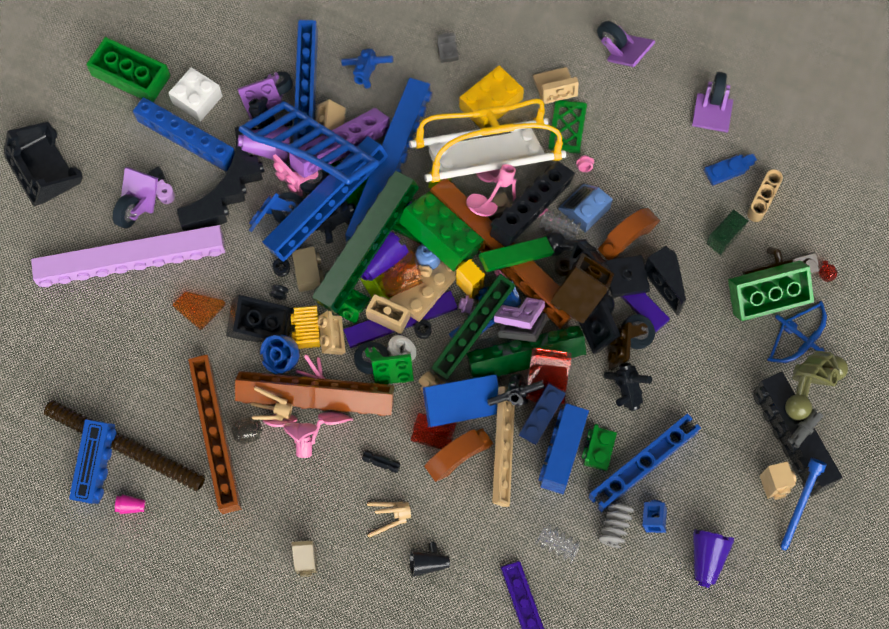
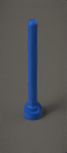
(816, 467)

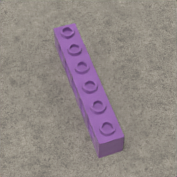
(370, 124)

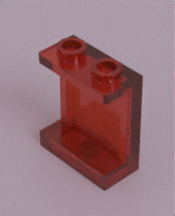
(549, 367)

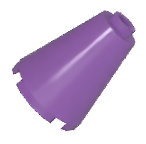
(261, 149)

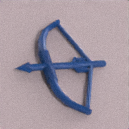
(792, 328)

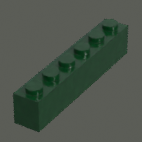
(472, 326)
(516, 354)

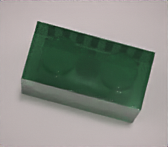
(727, 232)

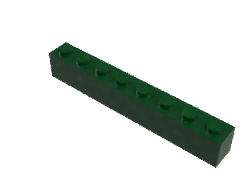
(365, 242)

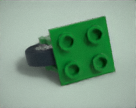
(386, 369)

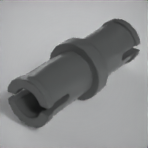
(805, 428)

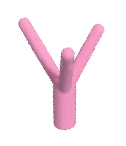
(318, 373)

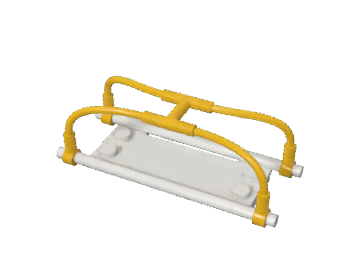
(487, 153)

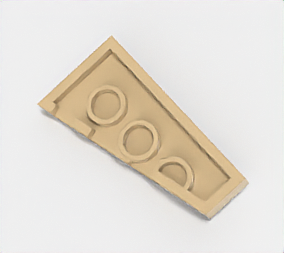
(425, 295)

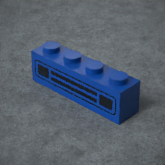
(92, 462)

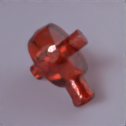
(828, 272)

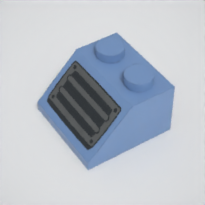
(586, 206)

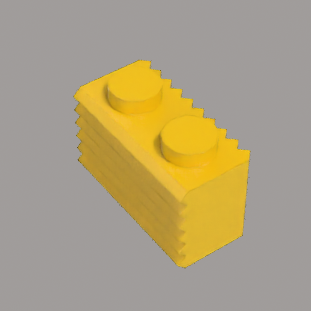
(469, 278)
(306, 327)

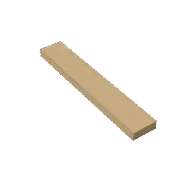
(503, 452)

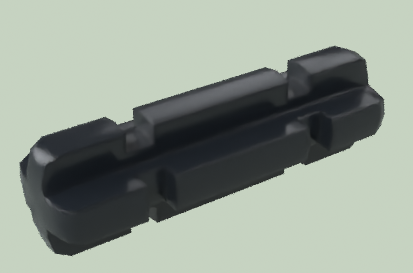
(381, 461)

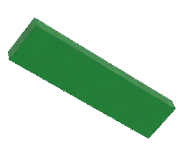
(516, 254)

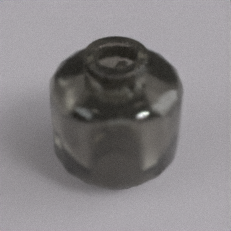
(246, 430)

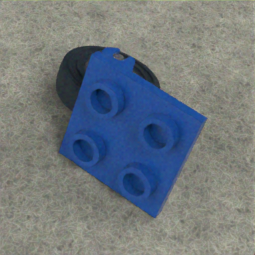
(278, 205)

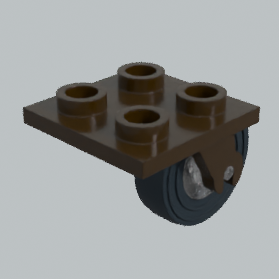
(635, 333)

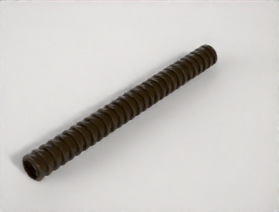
(129, 447)

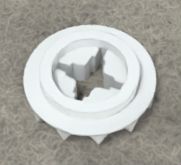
(398, 341)

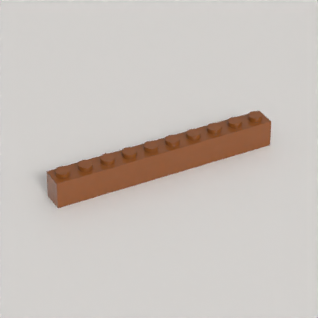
(526, 276)

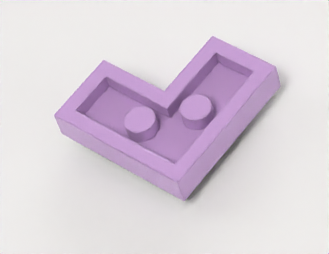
(520, 317)

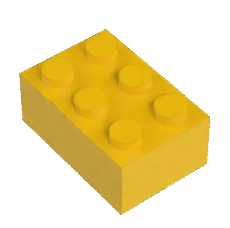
(492, 91)

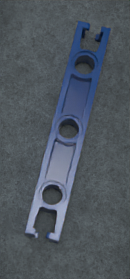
(634, 471)

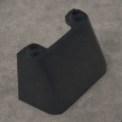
(39, 163)

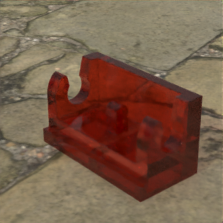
(434, 436)

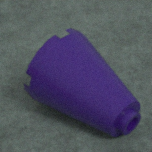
(387, 256)
(709, 556)

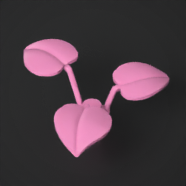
(480, 204)
(301, 431)

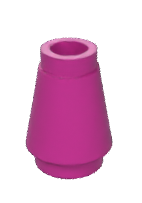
(128, 504)

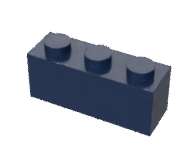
(542, 413)

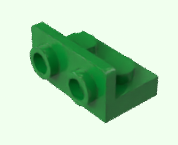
(353, 306)
(600, 448)

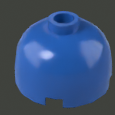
(280, 353)

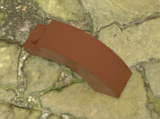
(634, 226)
(457, 452)

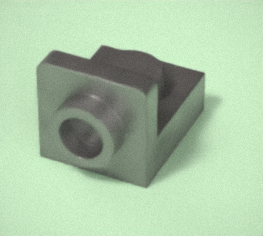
(447, 47)

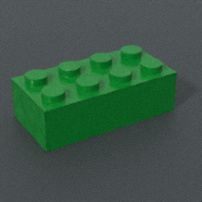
(128, 70)
(441, 230)
(771, 290)

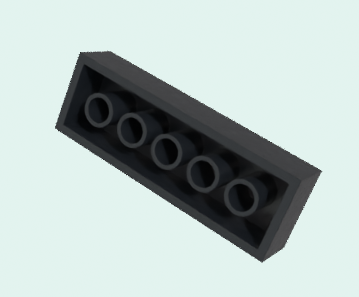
(772, 397)

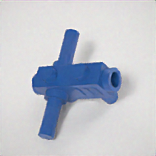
(365, 65)

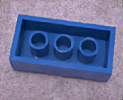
(564, 449)

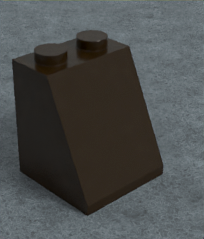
(582, 288)

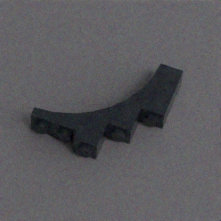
(213, 207)

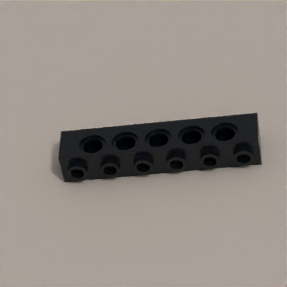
(531, 204)

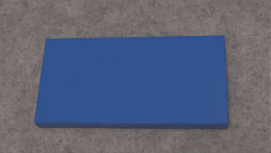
(460, 400)

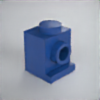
(650, 522)

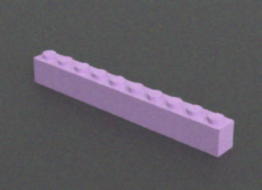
(128, 256)

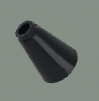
(427, 562)

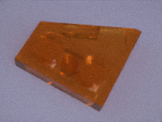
(402, 275)
(198, 308)

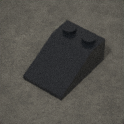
(665, 275)
(257, 319)

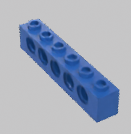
(184, 134)

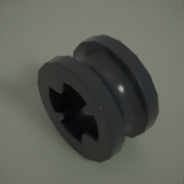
(276, 263)
(279, 292)
(418, 326)

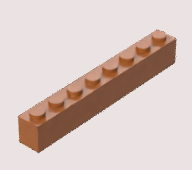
(316, 393)
(214, 435)

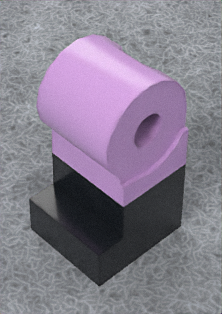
(164, 191)

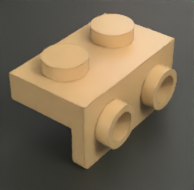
(331, 333)

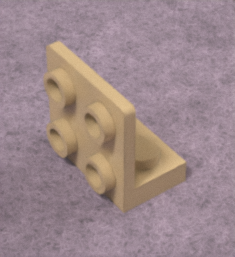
(556, 85)

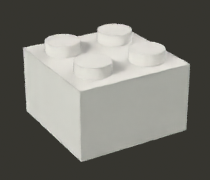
(195, 94)

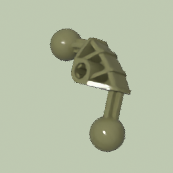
(820, 369)

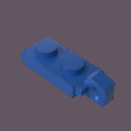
(729, 168)

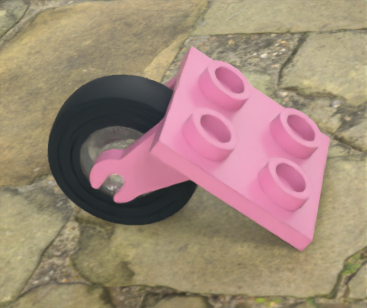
(296, 182)

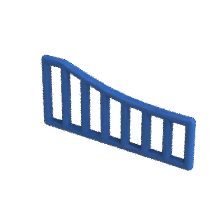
(277, 142)

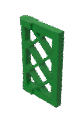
(570, 106)

